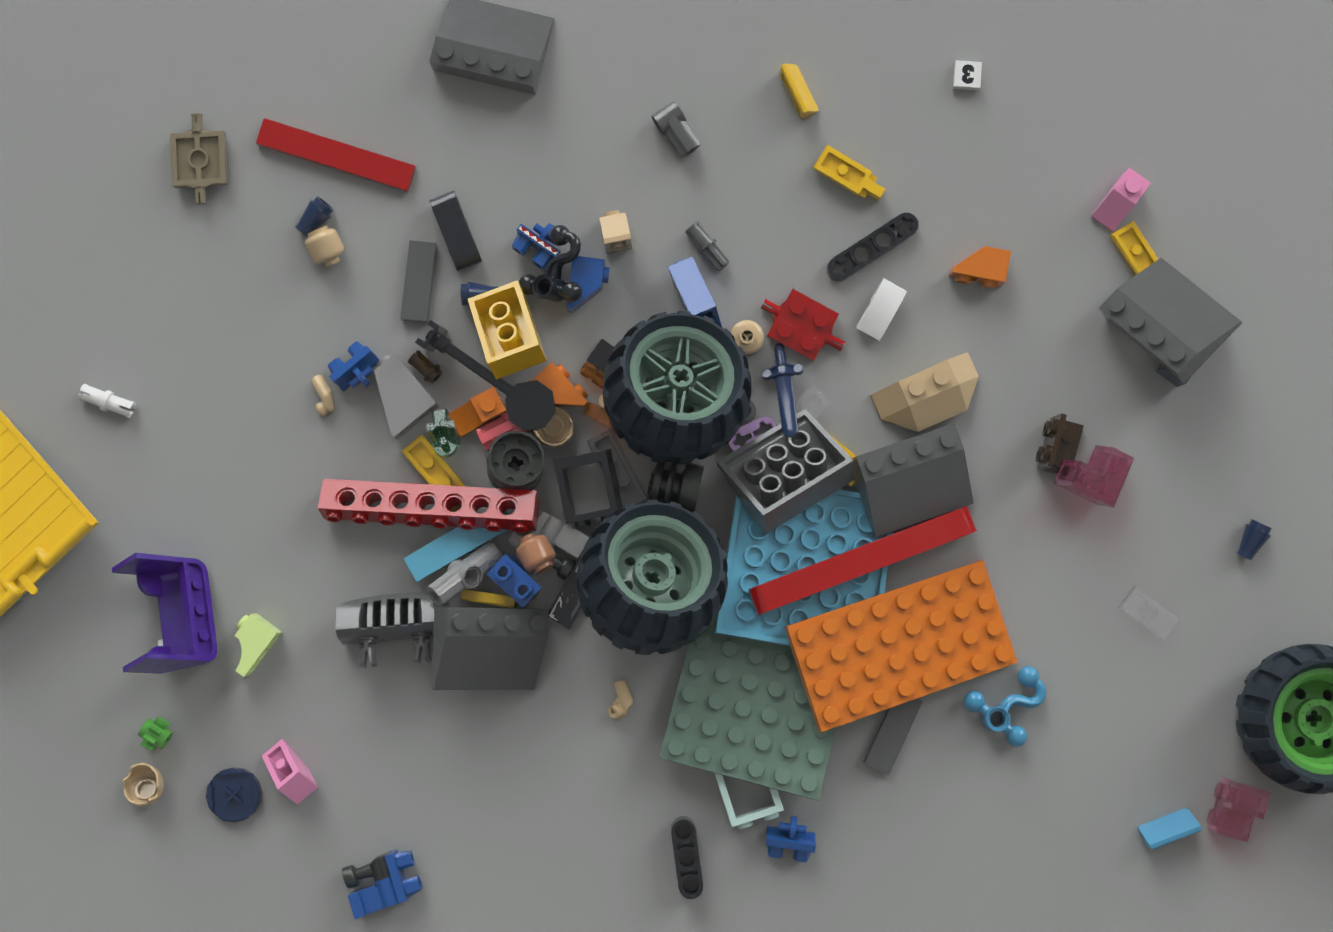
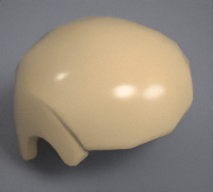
(557, 431)
(143, 785)

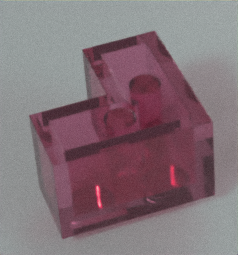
(1099, 479)
(1236, 808)

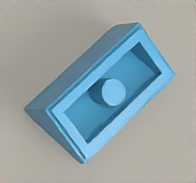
(1168, 828)

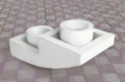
(881, 309)

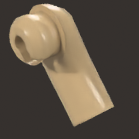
(325, 393)
(623, 701)

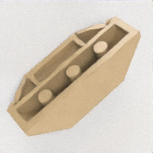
(929, 395)

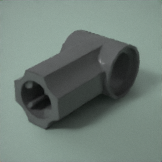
(673, 124)

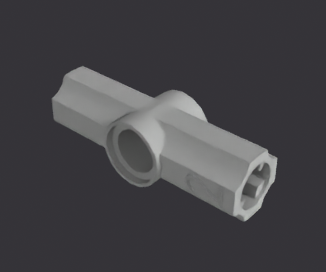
(464, 574)

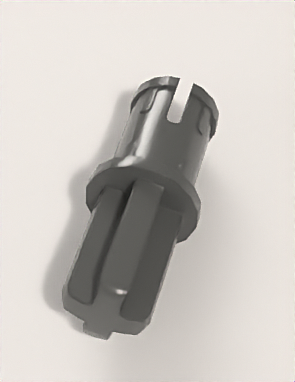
(707, 246)

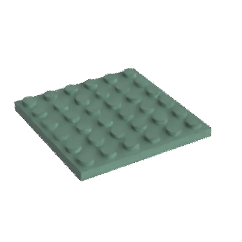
(746, 716)

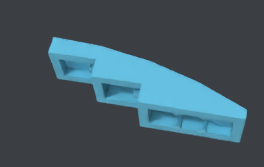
(447, 549)

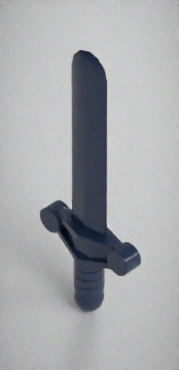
(782, 374)

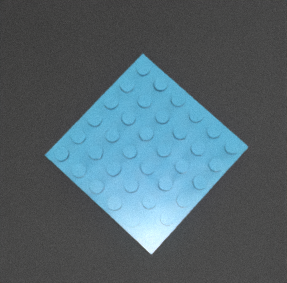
(810, 537)

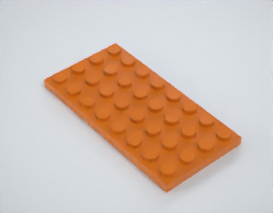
(900, 645)

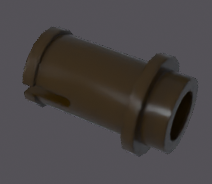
(425, 367)

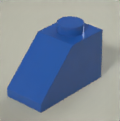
(590, 275)

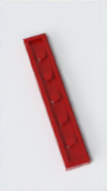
(335, 155)

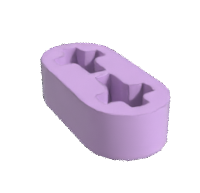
(749, 429)

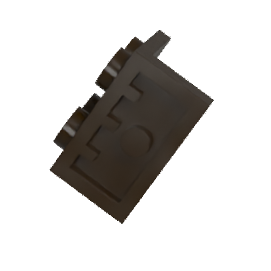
(1060, 443)

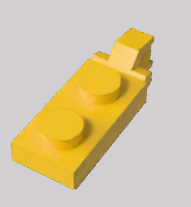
(848, 174)

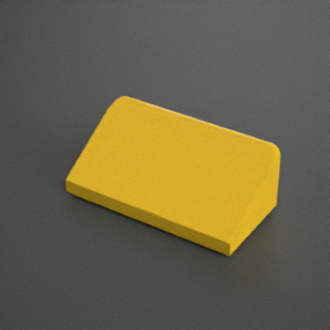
(798, 90)

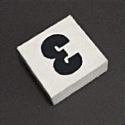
(967, 75)

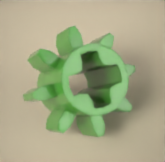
(155, 733)

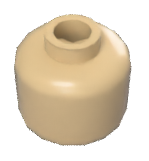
(324, 246)
(753, 329)

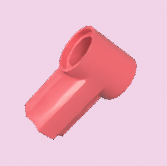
(492, 430)

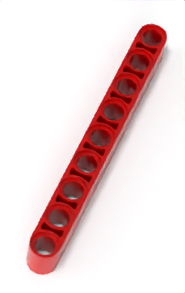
(862, 560)

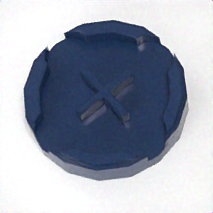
(234, 794)

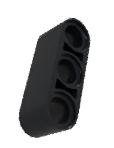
(455, 230)
(690, 870)

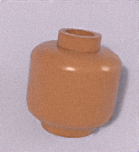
(535, 553)

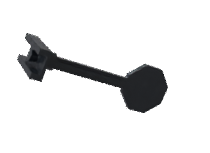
(527, 403)

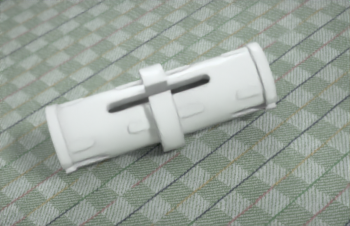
(106, 400)

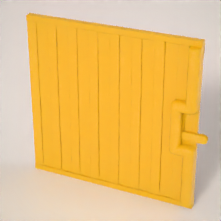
(37, 516)

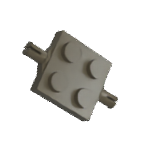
(199, 159)

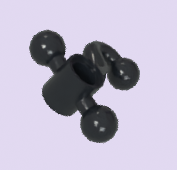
(550, 285)

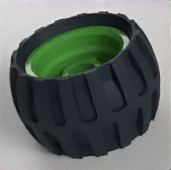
(1269, 740)

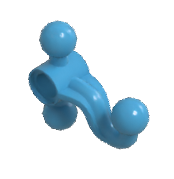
(1015, 735)

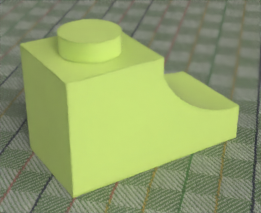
(256, 639)

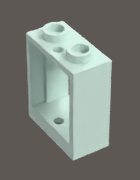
(746, 820)

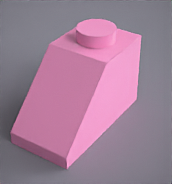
(1120, 199)
(289, 772)

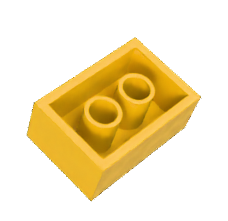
(507, 330)

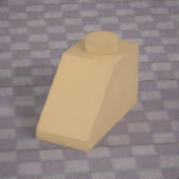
(615, 231)

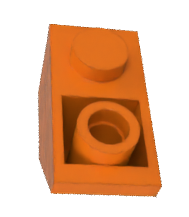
(984, 266)
(563, 391)

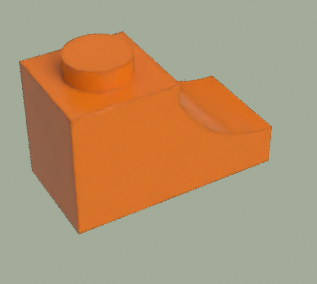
(478, 411)

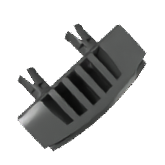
(387, 619)

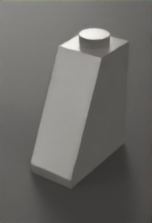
(402, 395)

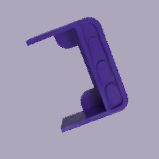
(183, 611)

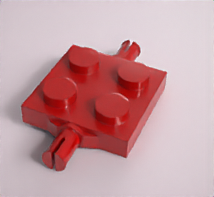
(803, 324)

